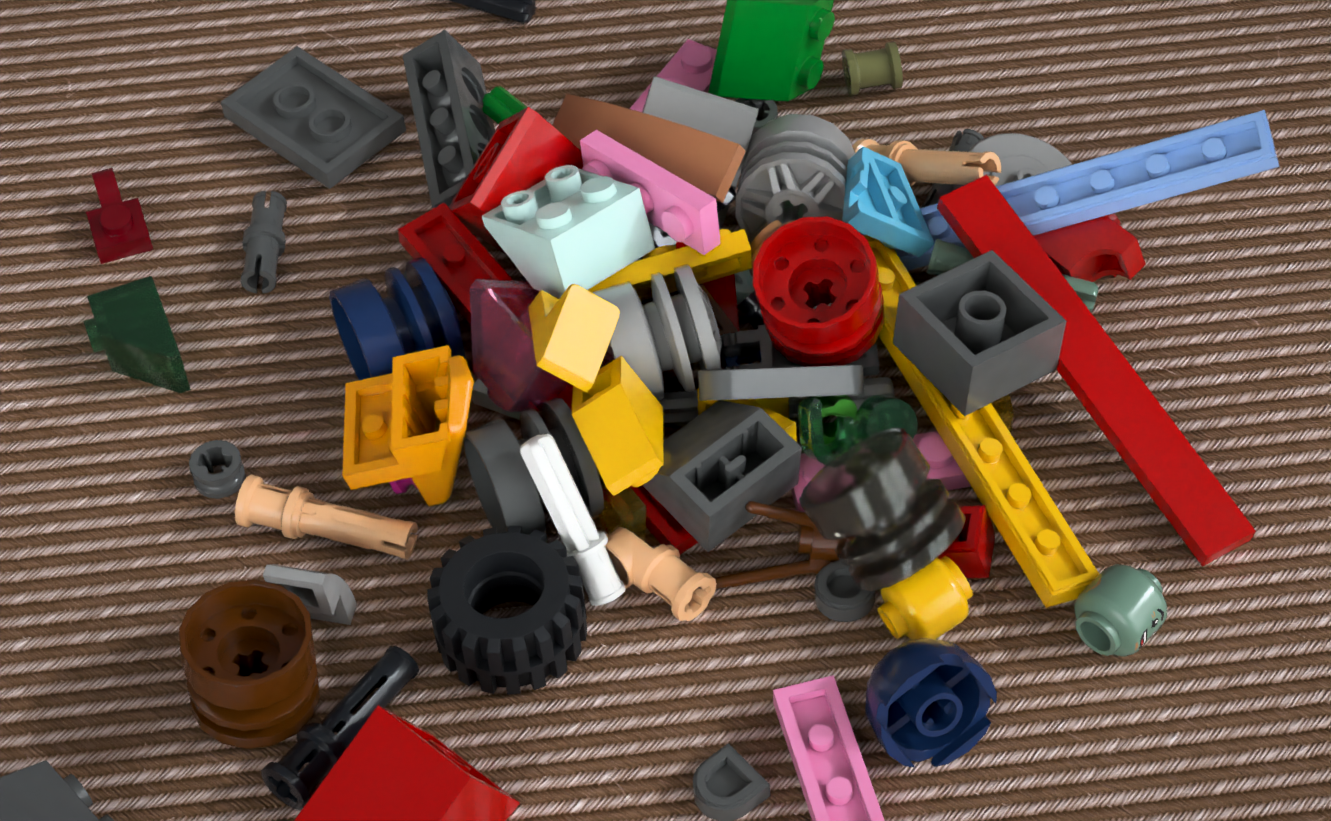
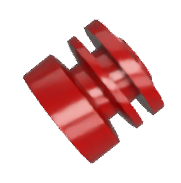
(812, 266)

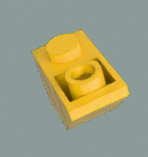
(620, 426)

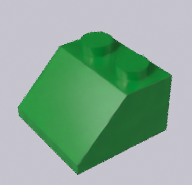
(771, 48)

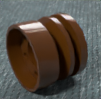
(250, 663)

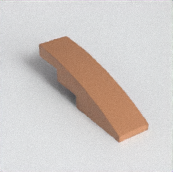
(682, 150)

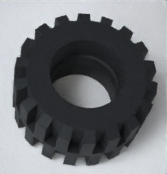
(499, 571)

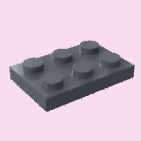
(313, 116)

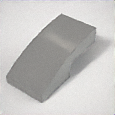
(322, 593)

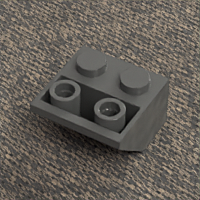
(720, 465)

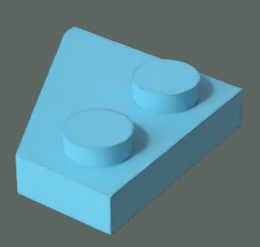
(883, 204)

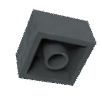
(978, 332)

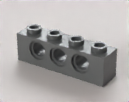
(448, 112)

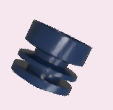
(409, 320)

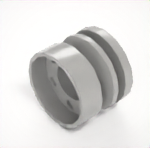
(792, 172)
(666, 331)

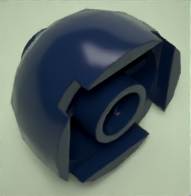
(929, 701)

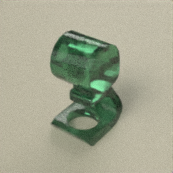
(873, 416)

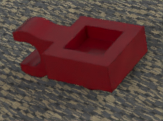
(118, 225)

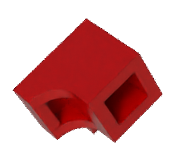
(1093, 249)

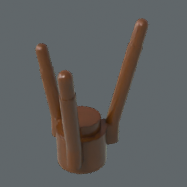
(809, 541)

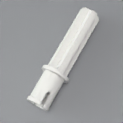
(572, 519)

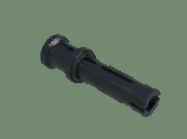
(320, 745)

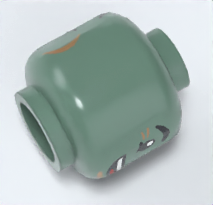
(1120, 610)

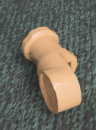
(660, 572)

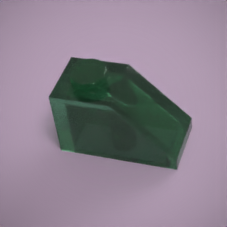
(136, 335)

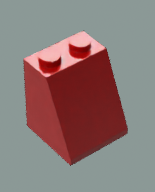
(512, 161)
(404, 775)

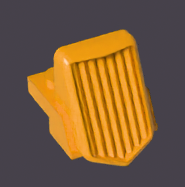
(409, 423)

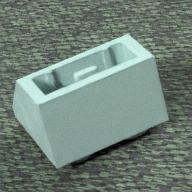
(571, 229)

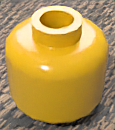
(927, 601)

